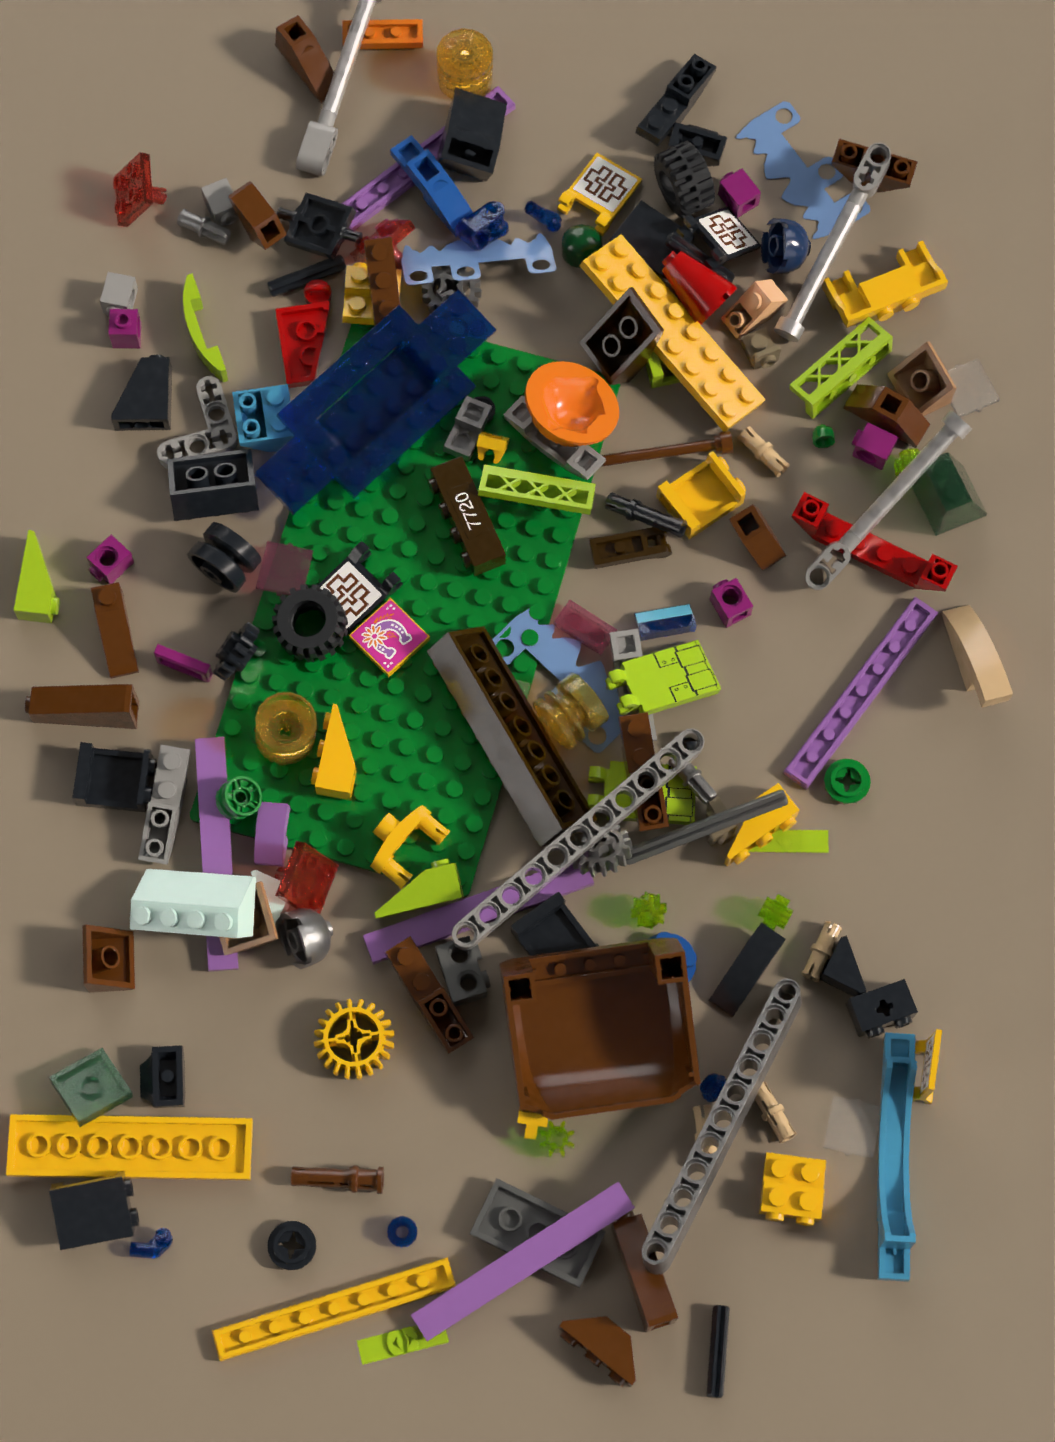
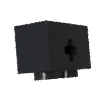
(892, 996)

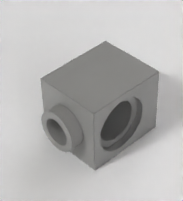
(218, 203)
(118, 292)

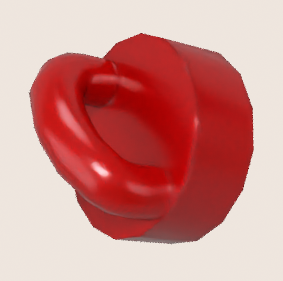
(317, 291)

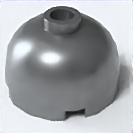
(305, 936)

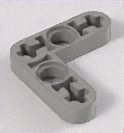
(215, 428)

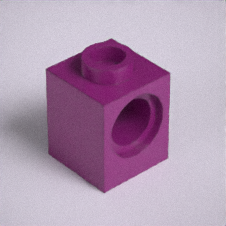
(739, 192)
(125, 328)
(873, 445)
(109, 549)
(730, 613)

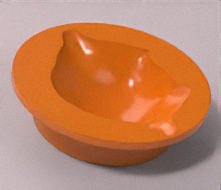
(571, 404)

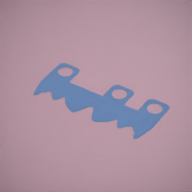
(805, 184)
(461, 255)
(560, 659)

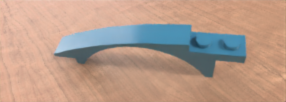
(894, 1213)

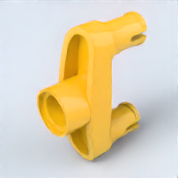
(393, 835)

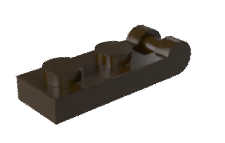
(629, 547)

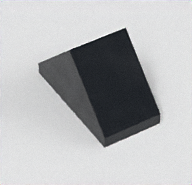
(843, 970)

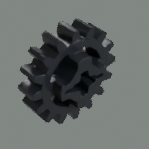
(236, 651)

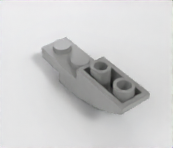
(165, 805)

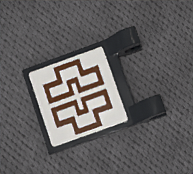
(723, 235)
(357, 588)

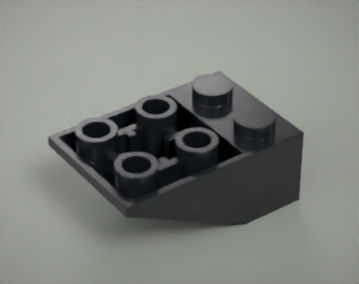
(472, 135)

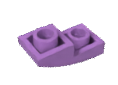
(271, 834)

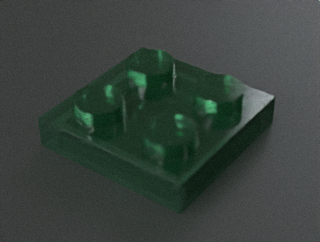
(91, 1087)

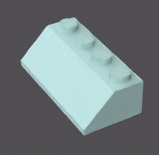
(194, 903)

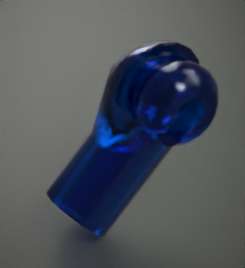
(544, 216)
(155, 1247)

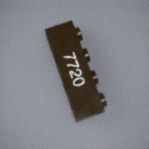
(467, 516)

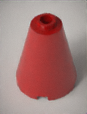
(696, 285)

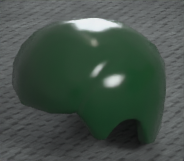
(579, 243)

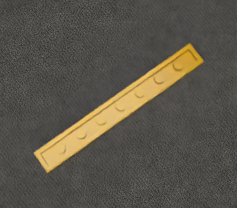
(333, 1309)

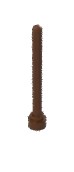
(720, 443)

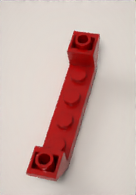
(873, 551)

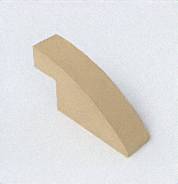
(976, 656)

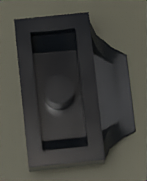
(707, 142)
(164, 1077)

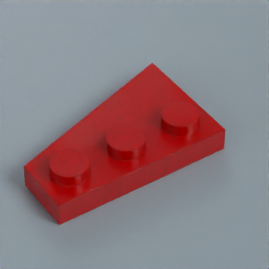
(301, 340)

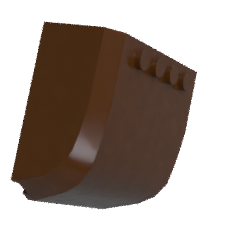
(600, 1028)

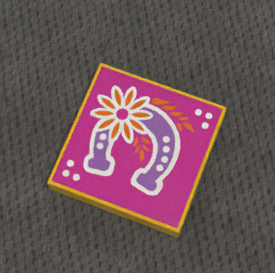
(389, 637)

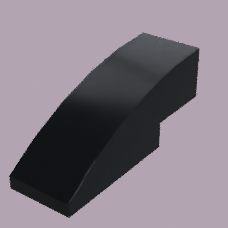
(747, 969)

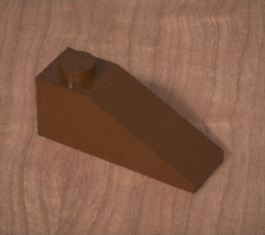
(115, 629)

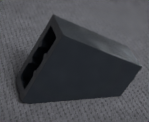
(146, 397)

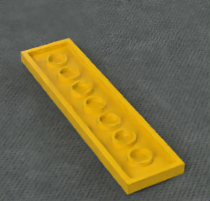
(684, 344)
(133, 1144)

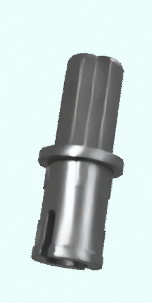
(203, 227)
(694, 780)

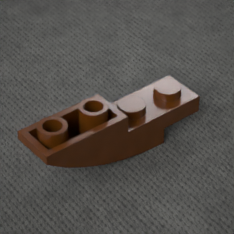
(636, 751)
(429, 995)

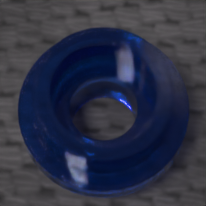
(712, 1086)
(398, 1222)

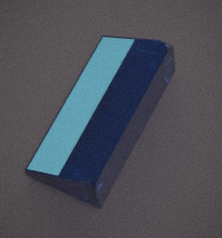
(665, 622)

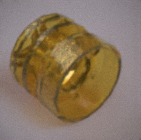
(464, 62)
(575, 708)
(285, 712)

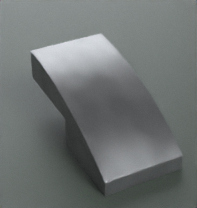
(467, 427)

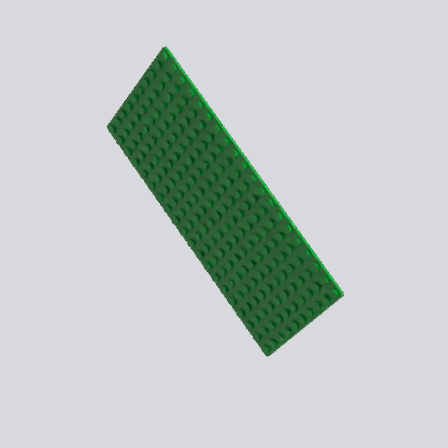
(405, 728)

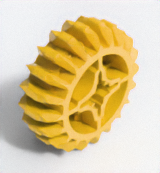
(367, 1038)

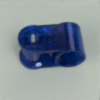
(483, 227)

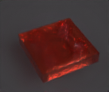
(135, 190)
(394, 228)
(306, 878)

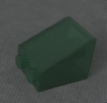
(948, 495)

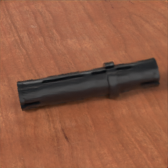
(637, 511)

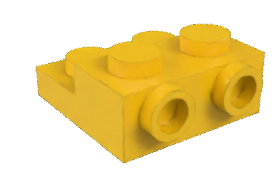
(357, 298)
(792, 1188)

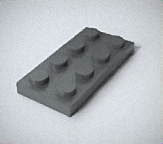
(516, 1216)

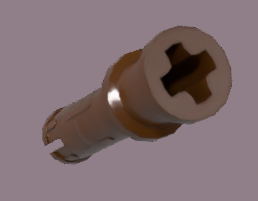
(352, 1178)

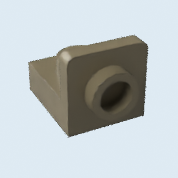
(760, 349)
(723, 836)

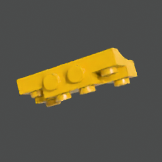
(888, 292)

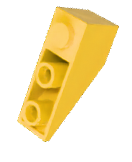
(337, 767)
(760, 828)

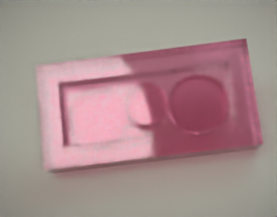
(584, 627)

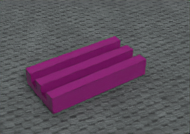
(183, 663)

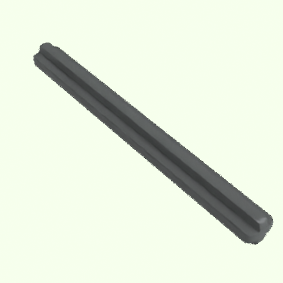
(708, 826)

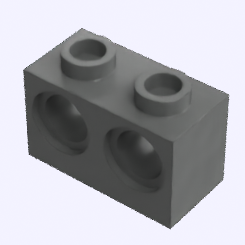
(455, 972)

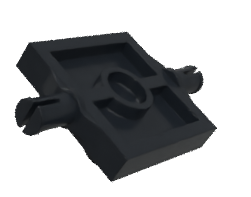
(319, 225)

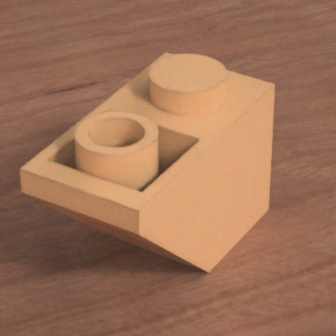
(754, 308)

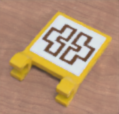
(601, 188)
(931, 1049)

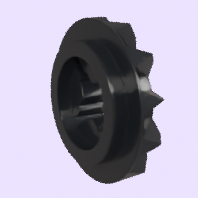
(283, 1234)

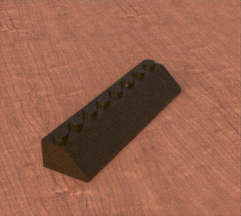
(509, 732)

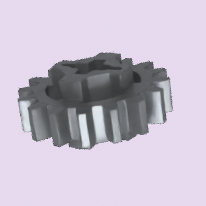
(445, 282)
(605, 854)

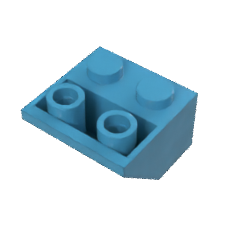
(257, 418)

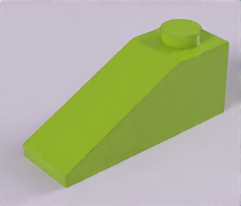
(35, 591)
(429, 888)

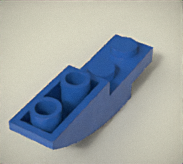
(432, 181)

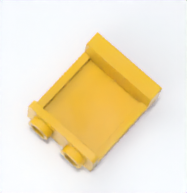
(702, 494)

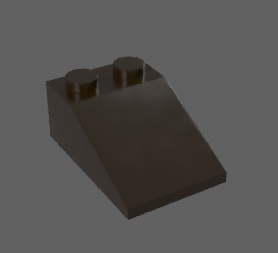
(623, 339)

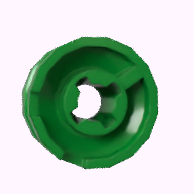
(239, 786)

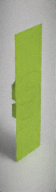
(796, 841)
(396, 1344)

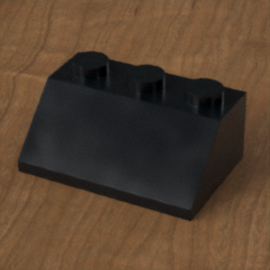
(212, 484)

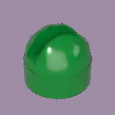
(823, 436)

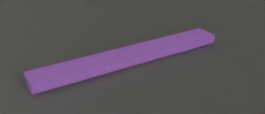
(395, 181)
(860, 693)
(214, 831)
(440, 922)
(522, 1261)

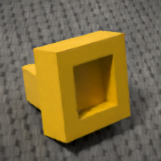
(494, 442)
(532, 1122)

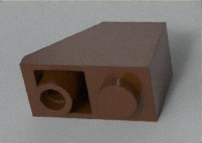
(257, 216)
(757, 537)

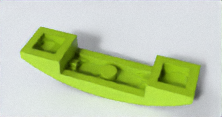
(210, 356)

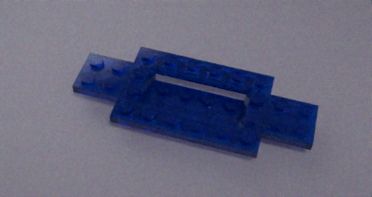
(383, 410)

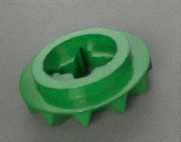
(857, 773)

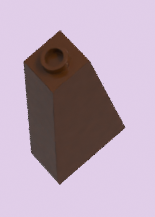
(84, 705)
(648, 1289)

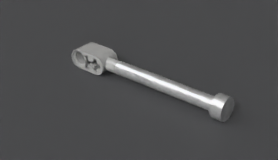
(321, 135)
(790, 326)
(953, 428)

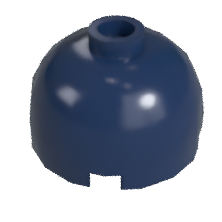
(784, 246)

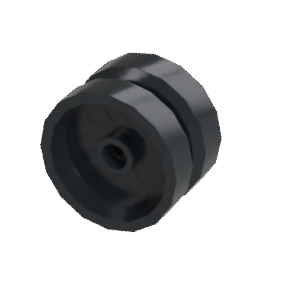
(224, 557)

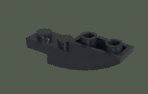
(677, 101)

